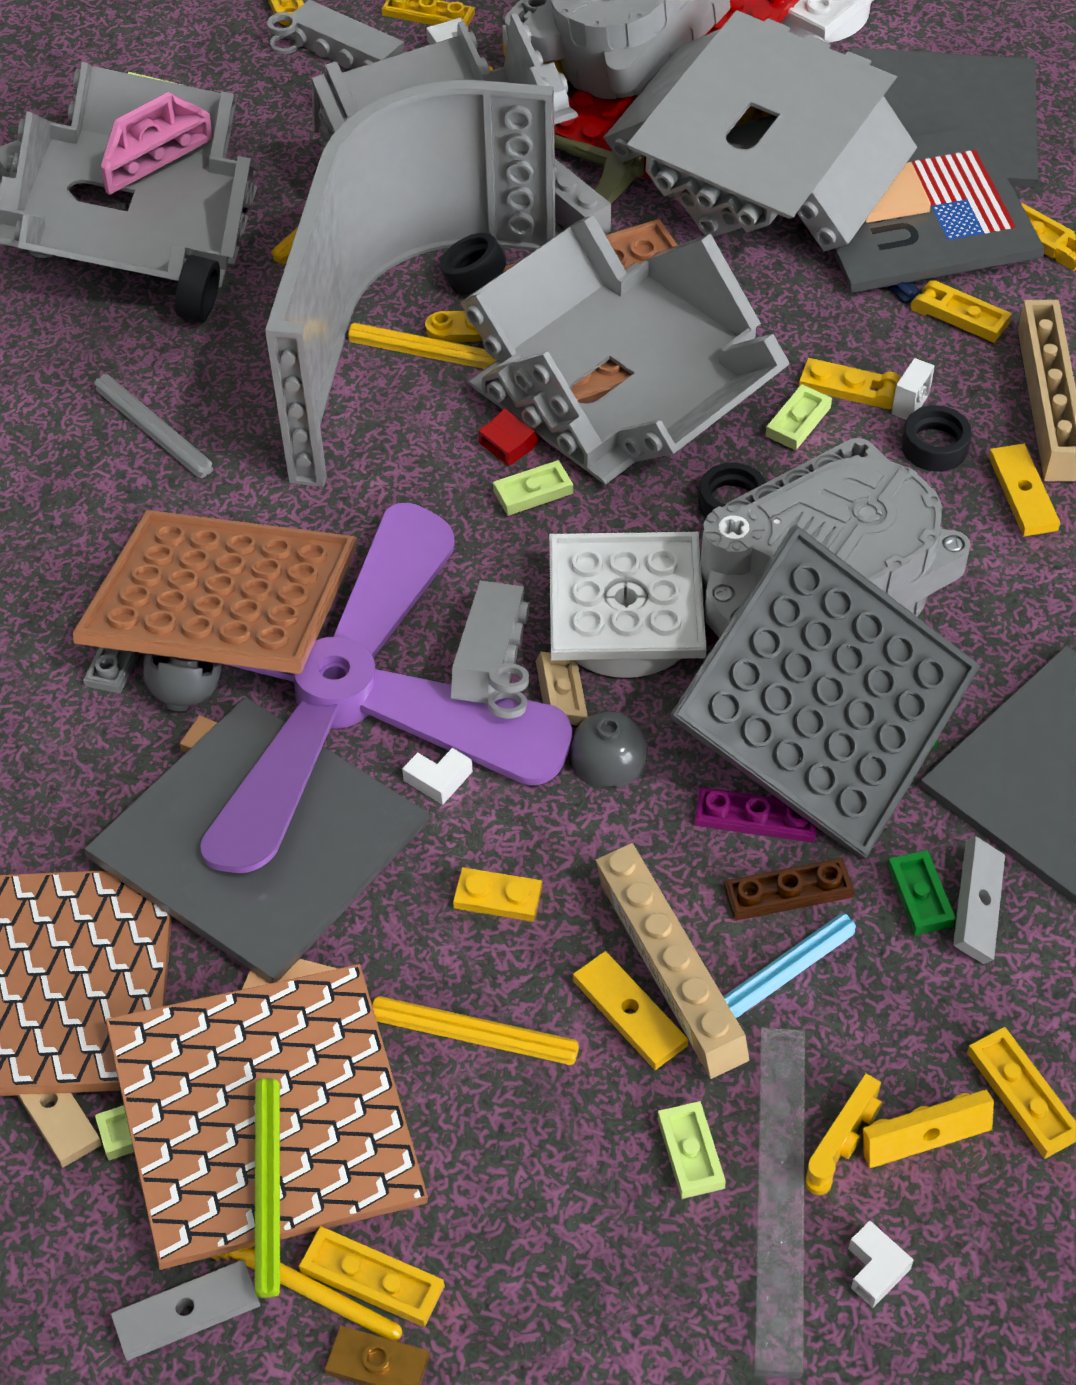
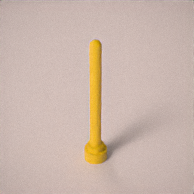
(325, 1296)

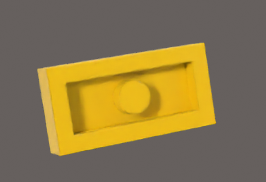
(498, 894)

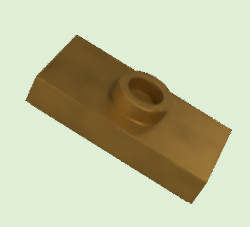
(375, 1360)

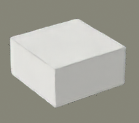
(912, 388)

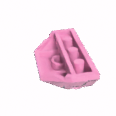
(152, 139)

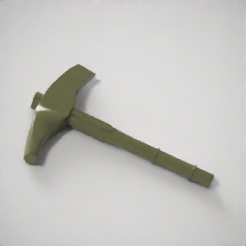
(615, 176)

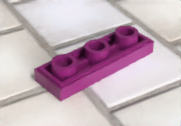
(736, 813)

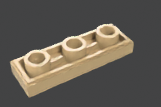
(62, 1126)

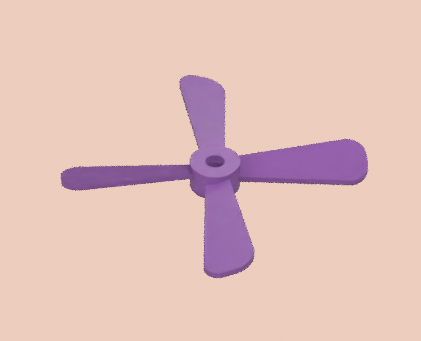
(344, 688)

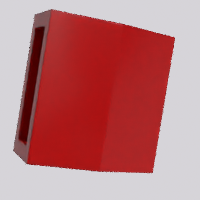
(507, 437)

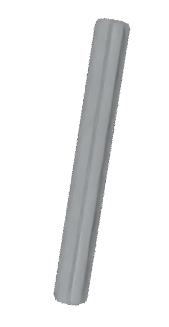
(153, 426)

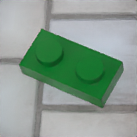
(921, 893)

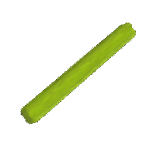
(267, 1188)

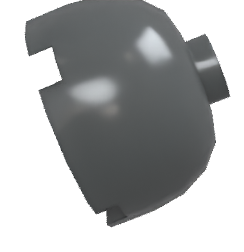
(180, 680)
(608, 750)

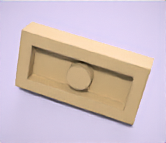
(562, 686)

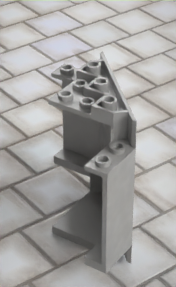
(343, 94)
(820, 158)
(175, 210)
(666, 321)

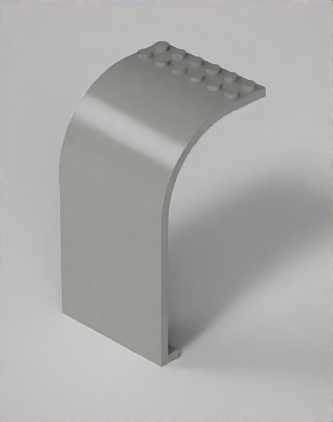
(390, 187)

